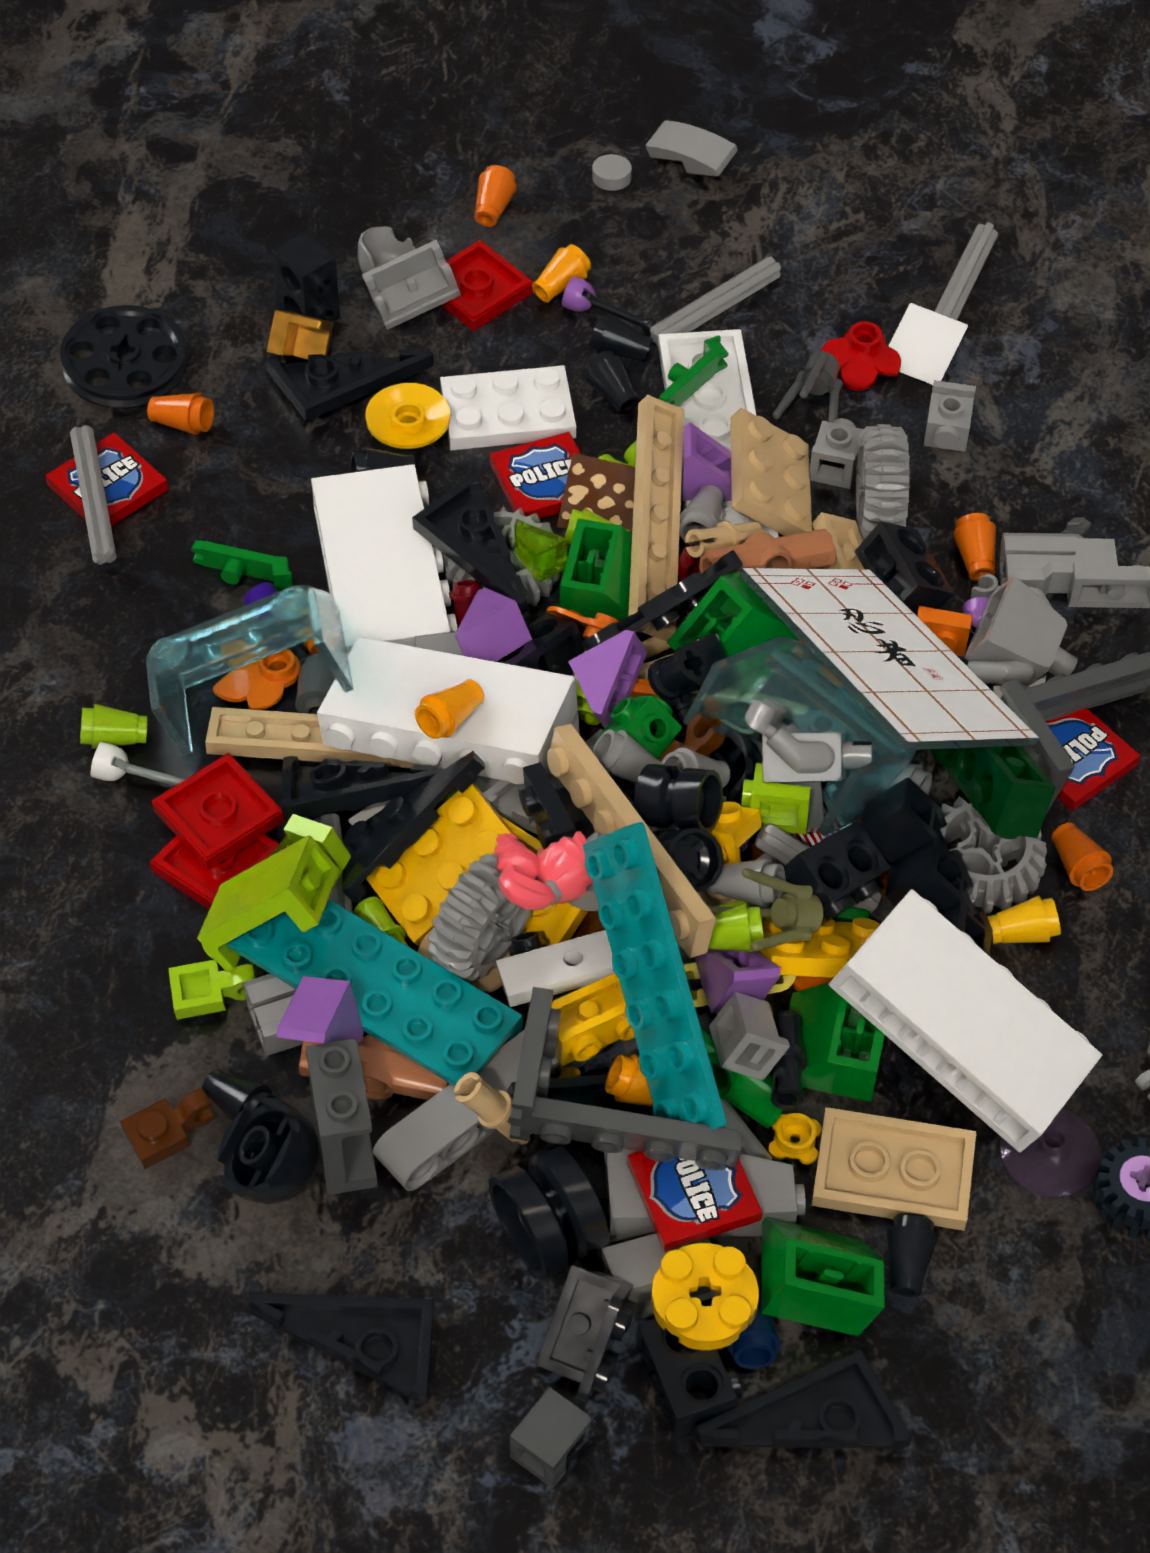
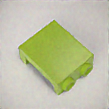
(288, 881)

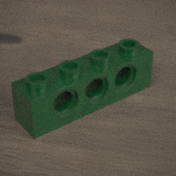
(1002, 787)

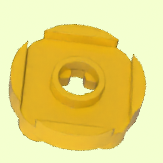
(684, 1316)

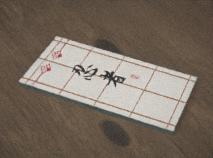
(888, 659)

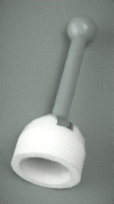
(112, 763)

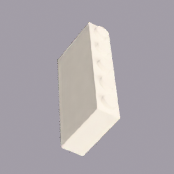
(376, 561)
(390, 680)
(966, 1021)

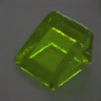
(540, 550)

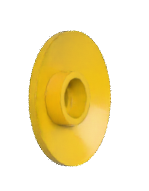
(407, 415)

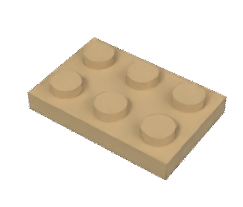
(770, 474)
(894, 1168)

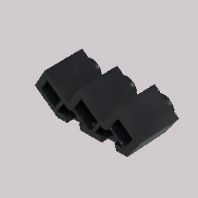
(908, 834)

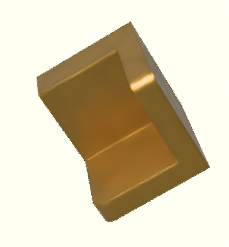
(299, 335)

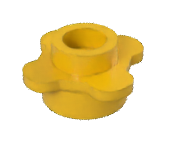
(800, 1126)

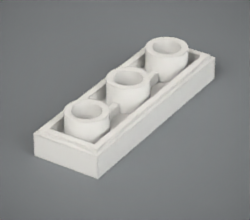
(556, 967)

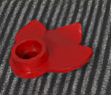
(863, 356)

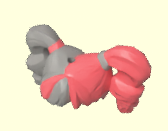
(548, 877)

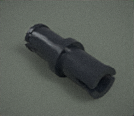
(788, 1070)

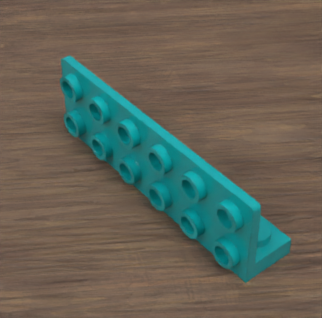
(652, 977)
(397, 991)

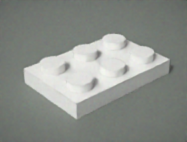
(508, 407)

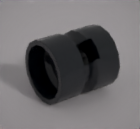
(679, 796)
(694, 853)

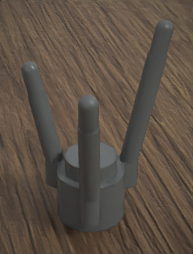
(816, 379)

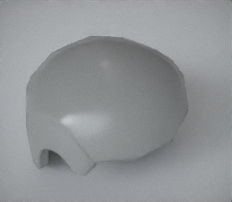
(380, 246)

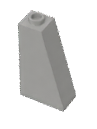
(770, 1180)

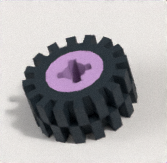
(1118, 1188)

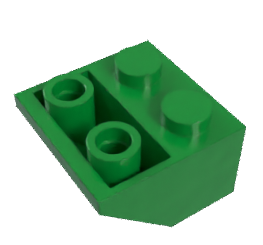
(598, 570)
(734, 614)
(838, 1042)
(819, 1278)

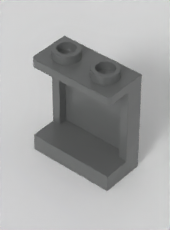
(341, 1116)

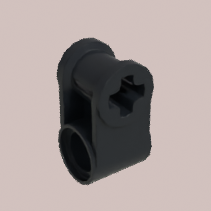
(687, 668)

